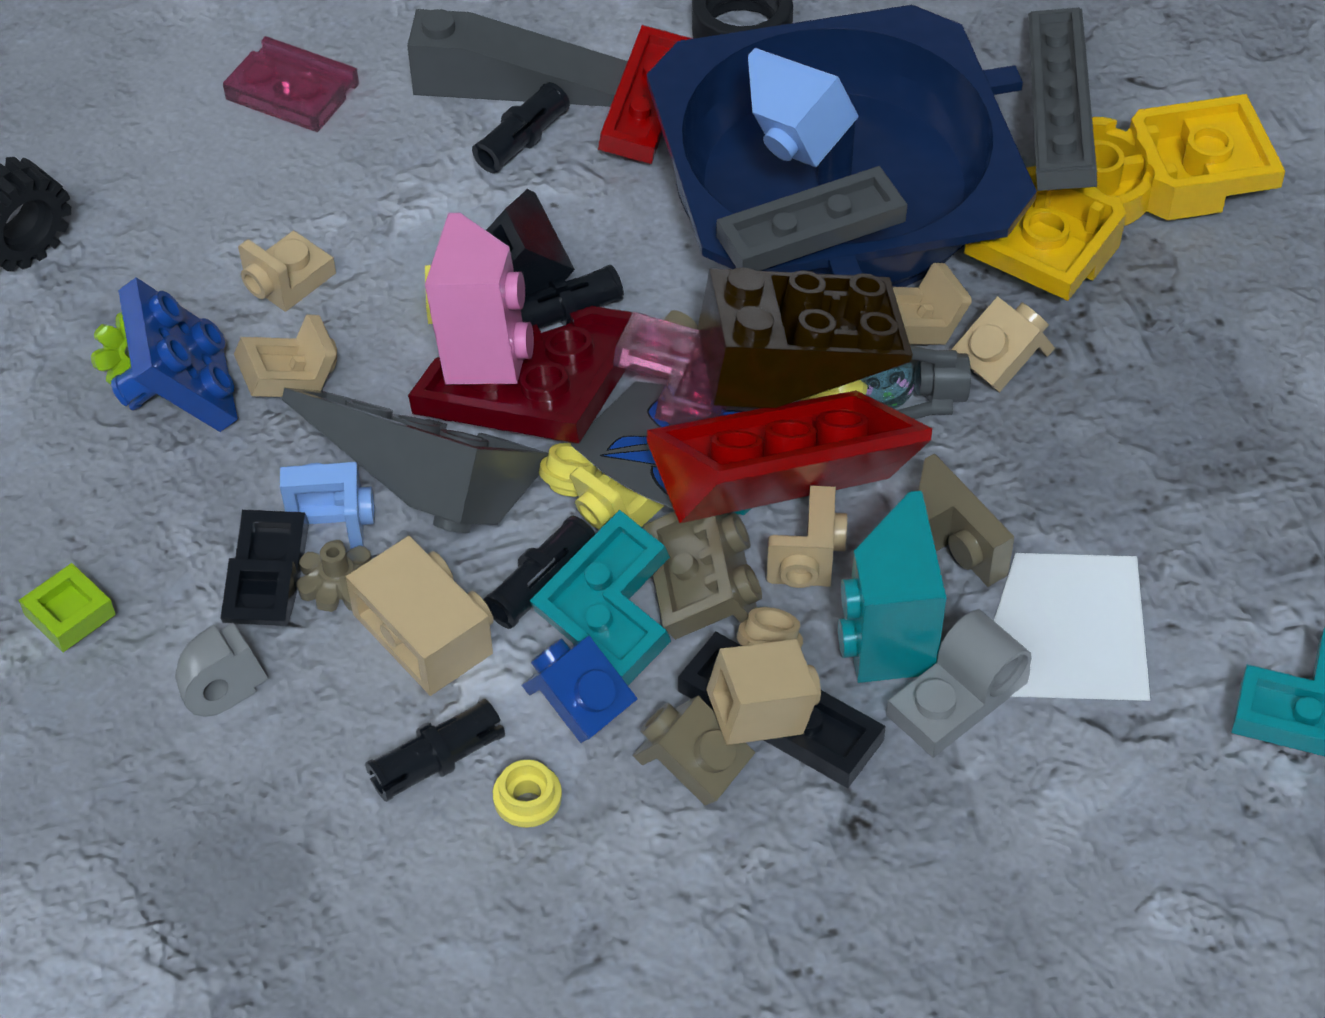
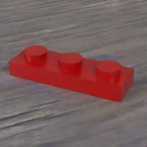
(632, 121)

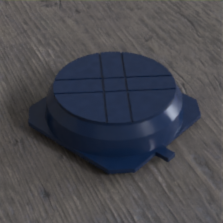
(921, 118)

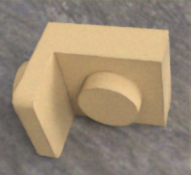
(285, 270)

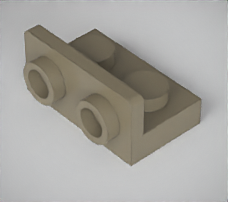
(705, 572)

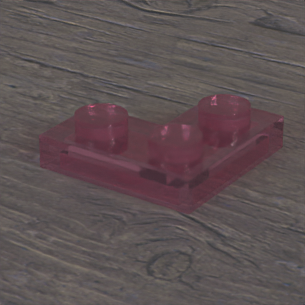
(671, 354)

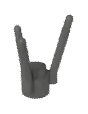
(941, 377)

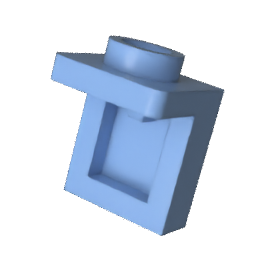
(329, 496)

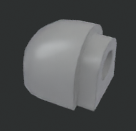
(217, 671)

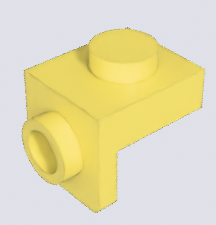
(604, 497)

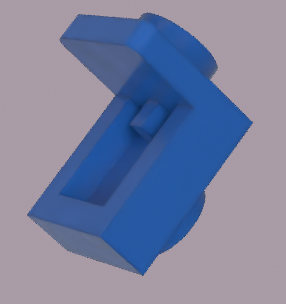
(580, 686)

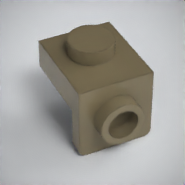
(693, 748)

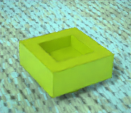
(67, 607)

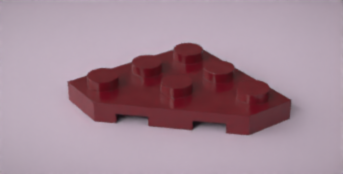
(556, 388)

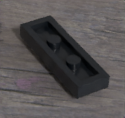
(836, 736)

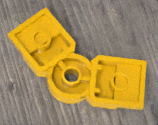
(1167, 163)

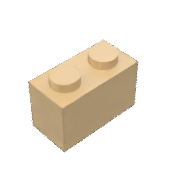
(421, 614)

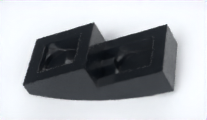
(265, 568)

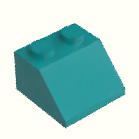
(894, 597)

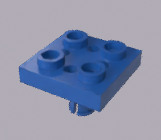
(173, 357)

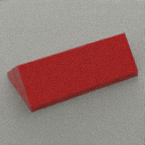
(781, 451)

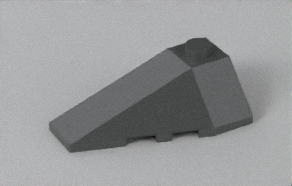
(493, 60)
(429, 468)

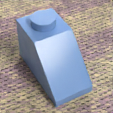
(798, 107)

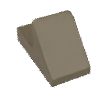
(964, 523)

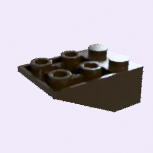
(796, 334)

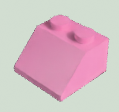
(477, 306)

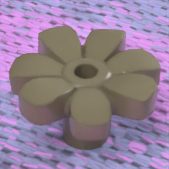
(327, 574)

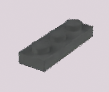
(811, 220)

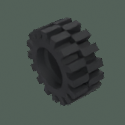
(38, 218)

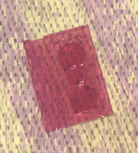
(291, 84)

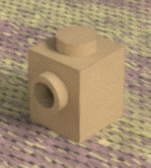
(763, 691)

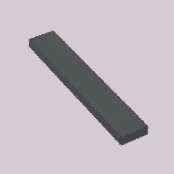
(1061, 100)

